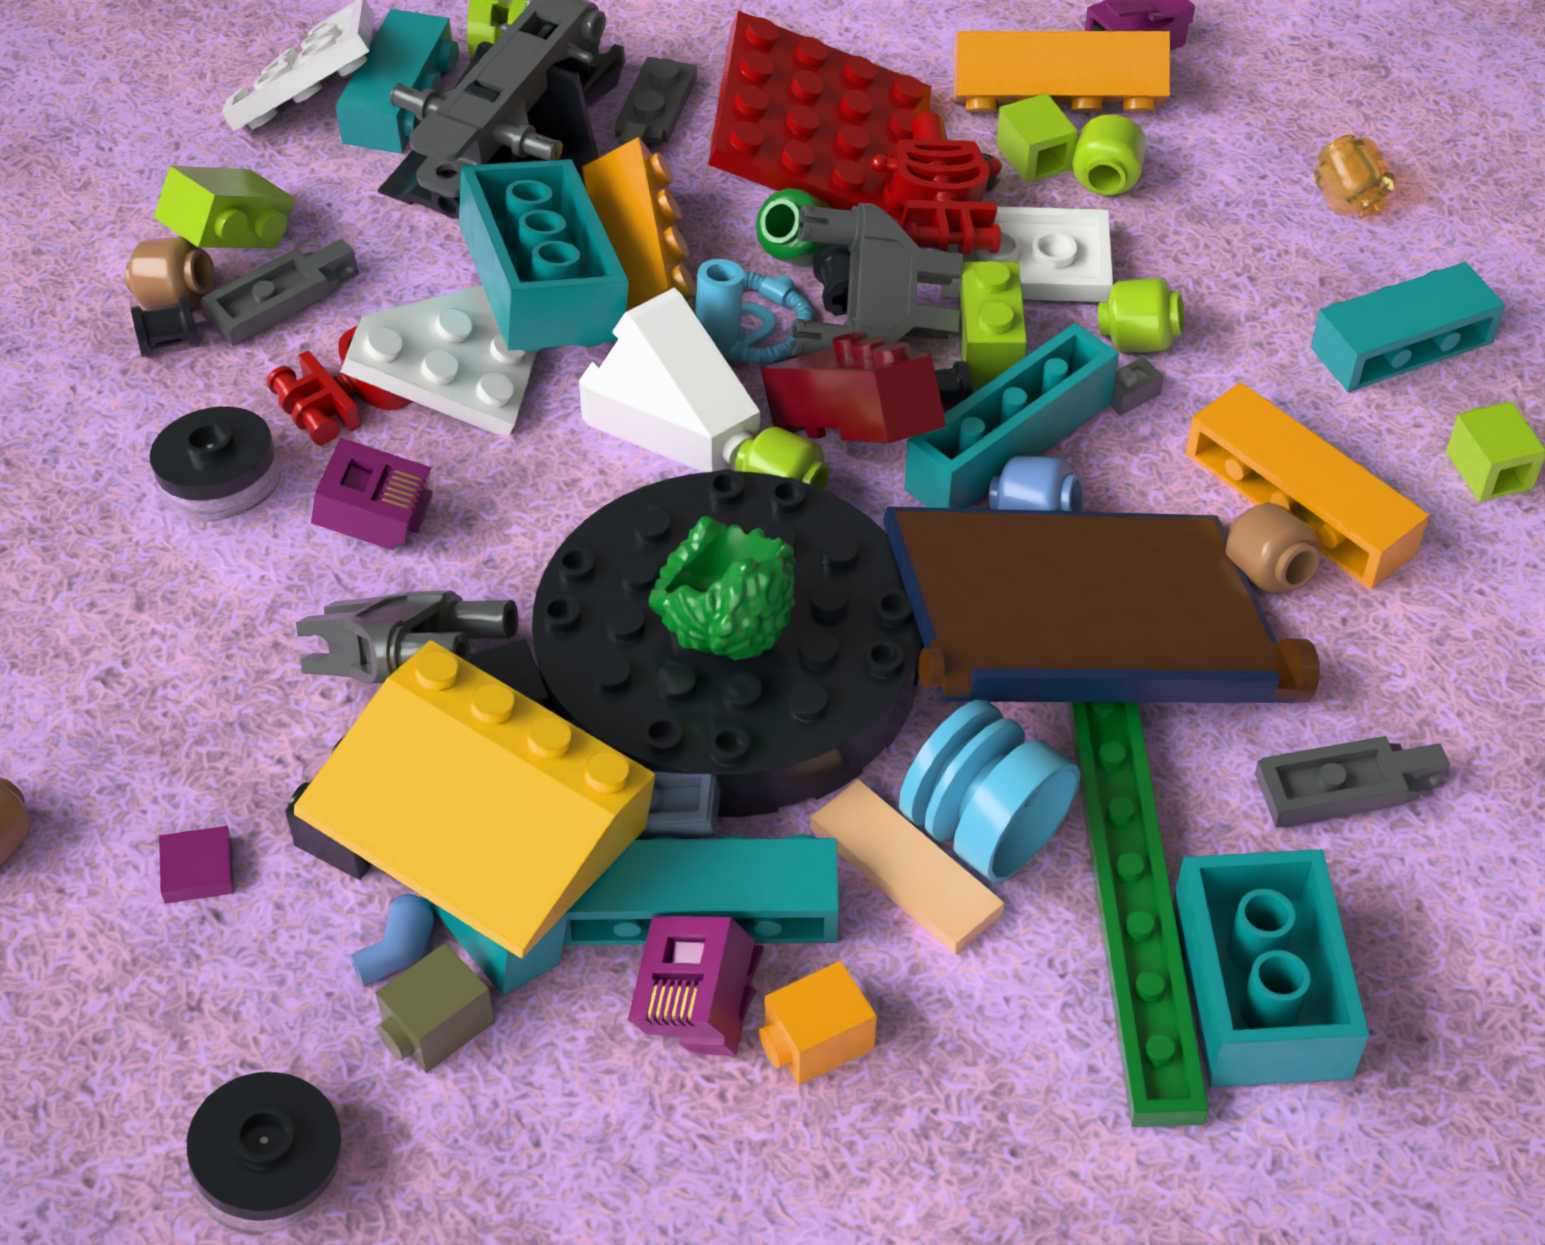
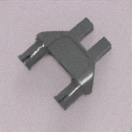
(881, 279)
(380, 634)

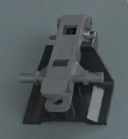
(511, 103)

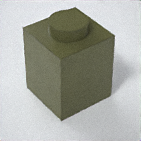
(433, 1009)

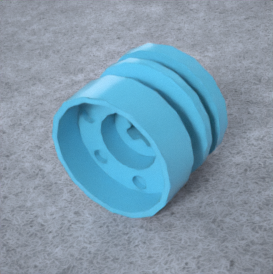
(989, 790)

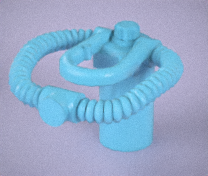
(720, 309)

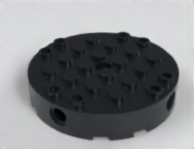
(762, 724)

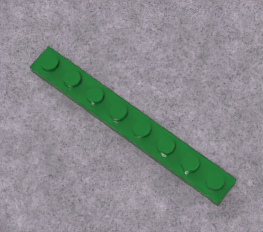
(1137, 918)

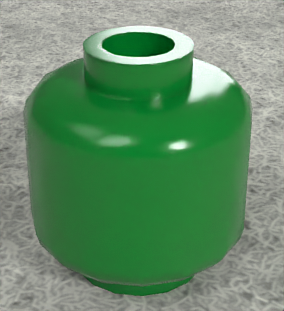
(779, 225)

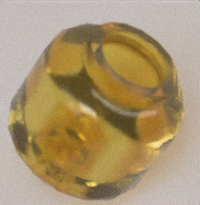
(1354, 176)

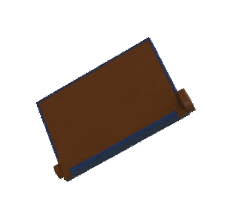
(1089, 609)

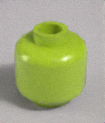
(1109, 155)
(1142, 315)
(784, 455)

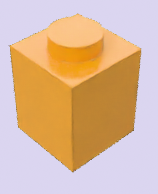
(817, 1023)

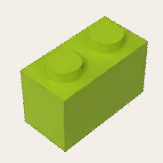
(223, 207)
(991, 319)

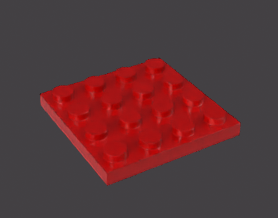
(811, 116)

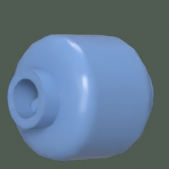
(1037, 485)

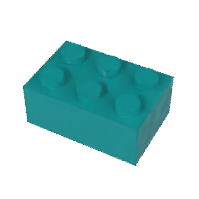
(1268, 968)

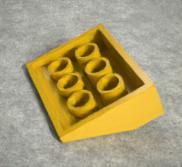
(478, 798)

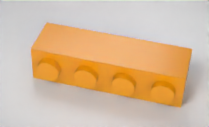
(1067, 65)
(640, 220)
(1281, 462)

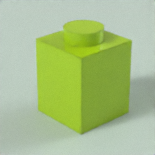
(1036, 138)
(1495, 451)

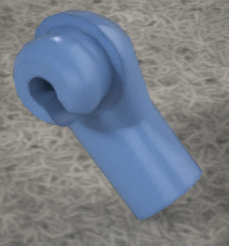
(403, 941)

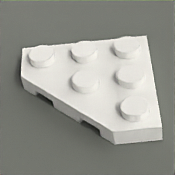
(330, 47)
(445, 358)

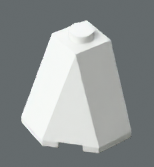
(669, 388)

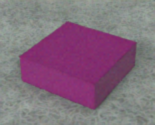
(196, 864)

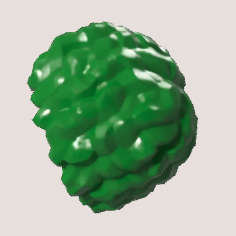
(726, 590)

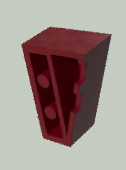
(858, 386)

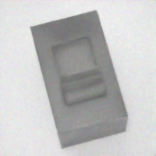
(1135, 385)

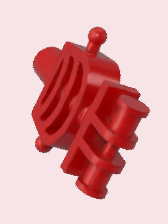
(942, 189)
(319, 396)

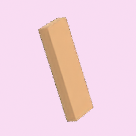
(907, 866)

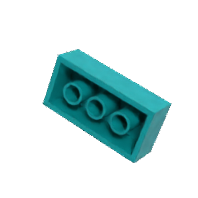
(541, 254)

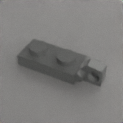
(655, 101)
(278, 290)
(1347, 779)

